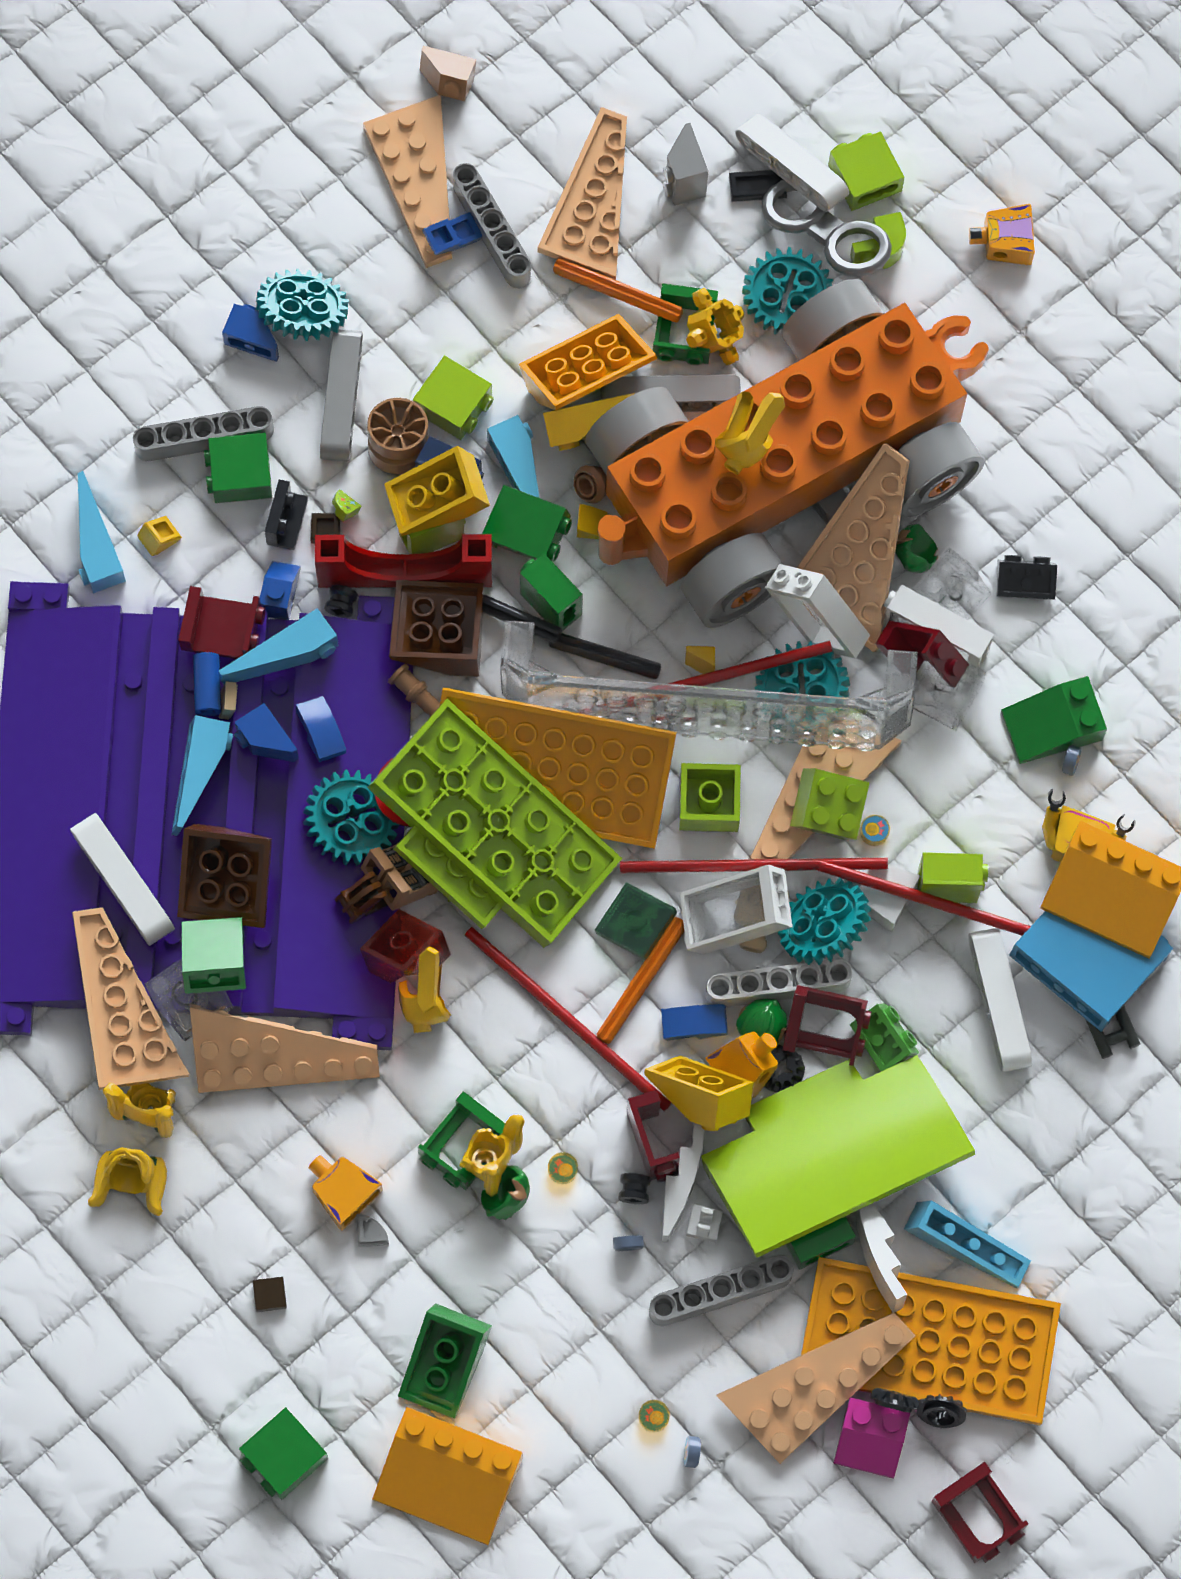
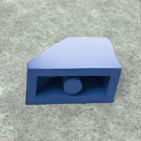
(248, 333)
(279, 589)
(264, 735)

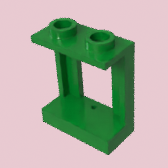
(667, 351)
(430, 1151)

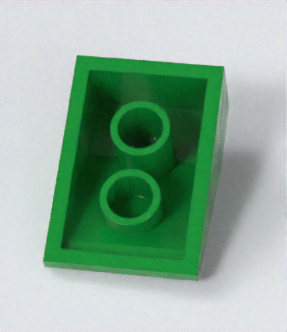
(1055, 720)
(444, 1360)

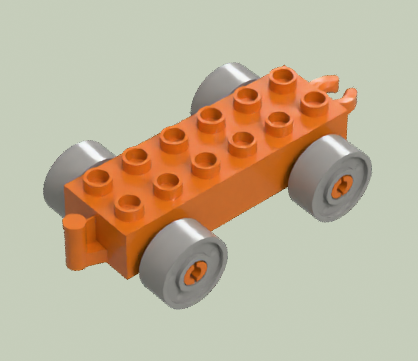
(855, 387)

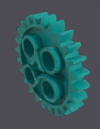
(762, 284)
(302, 304)
(829, 682)
(340, 794)
(825, 921)

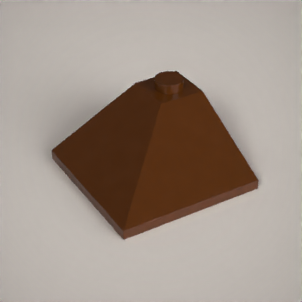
(438, 626)
(224, 875)

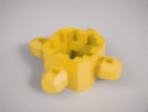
(727, 318)

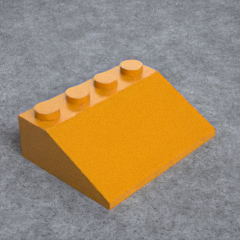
(585, 363)
(1114, 889)
(447, 1476)

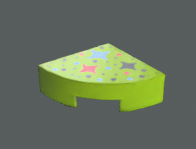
(345, 506)

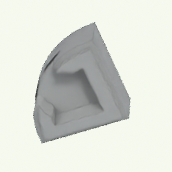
(370, 1232)

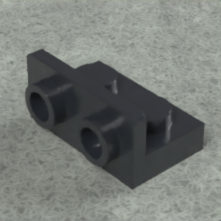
(285, 517)
(1026, 578)

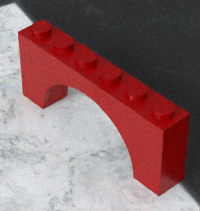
(351, 566)

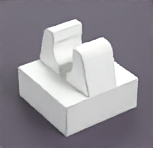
(704, 1223)

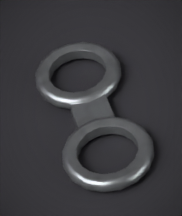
(829, 232)

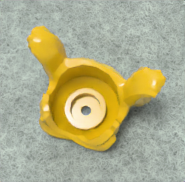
(135, 1106)
(494, 1151)
(131, 1173)

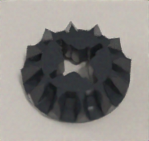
(795, 1066)
(895, 1400)
(941, 1411)

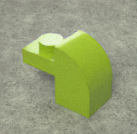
(895, 228)

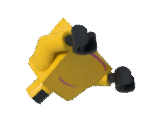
(1061, 824)

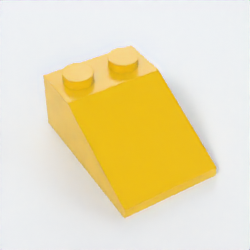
(572, 423)
(437, 492)
(702, 1092)

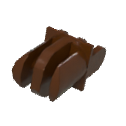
(357, 901)

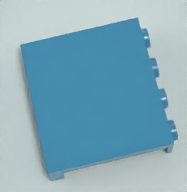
(1084, 967)

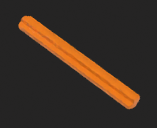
(618, 290)
(641, 981)

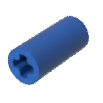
(207, 684)

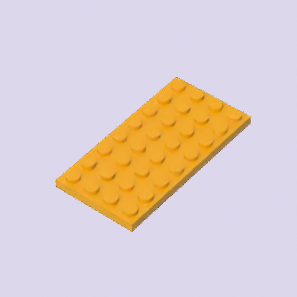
(595, 766)
(967, 1341)

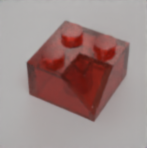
(397, 946)

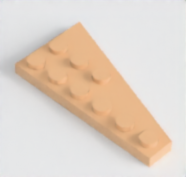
(413, 162)
(589, 209)
(778, 837)
(123, 1023)
(262, 1053)
(800, 1395)

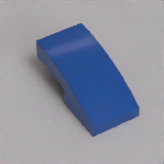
(452, 234)
(321, 728)
(694, 1021)

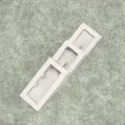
(680, 1187)
(876, 1244)

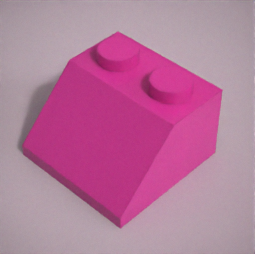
(871, 1438)

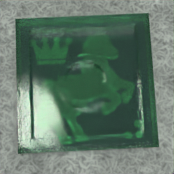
(635, 921)

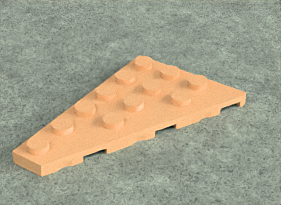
(861, 541)

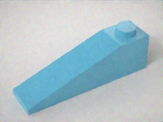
(513, 449)
(97, 553)
(295, 645)
(203, 751)
(966, 1242)

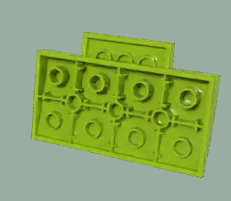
(490, 829)
(833, 1150)

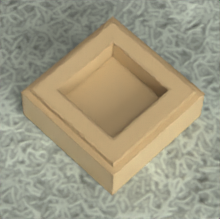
(228, 700)

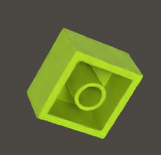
(709, 797)
(829, 804)

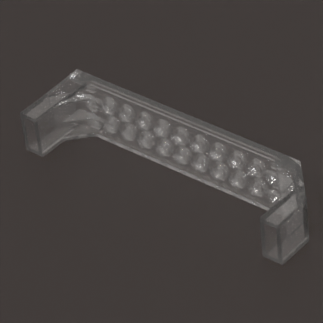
(717, 712)

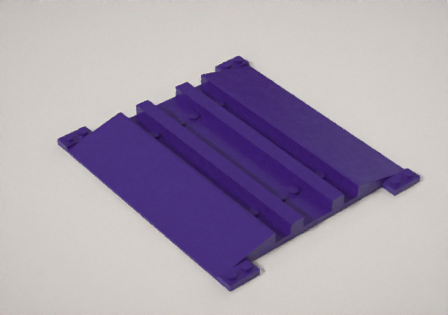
(101, 727)

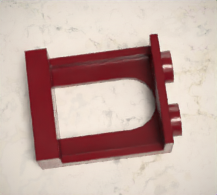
(813, 1041)
(1012, 1523)

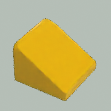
(588, 521)
(158, 535)
(700, 658)

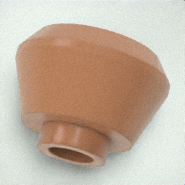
(590, 483)

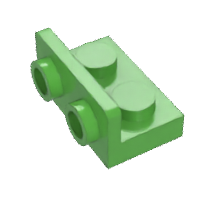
(886, 1038)

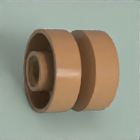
(396, 434)

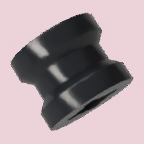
(341, 601)
(634, 1188)

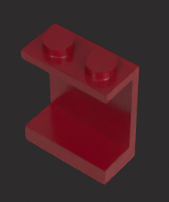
(220, 625)
(929, 644)
(640, 1109)

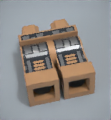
(397, 875)

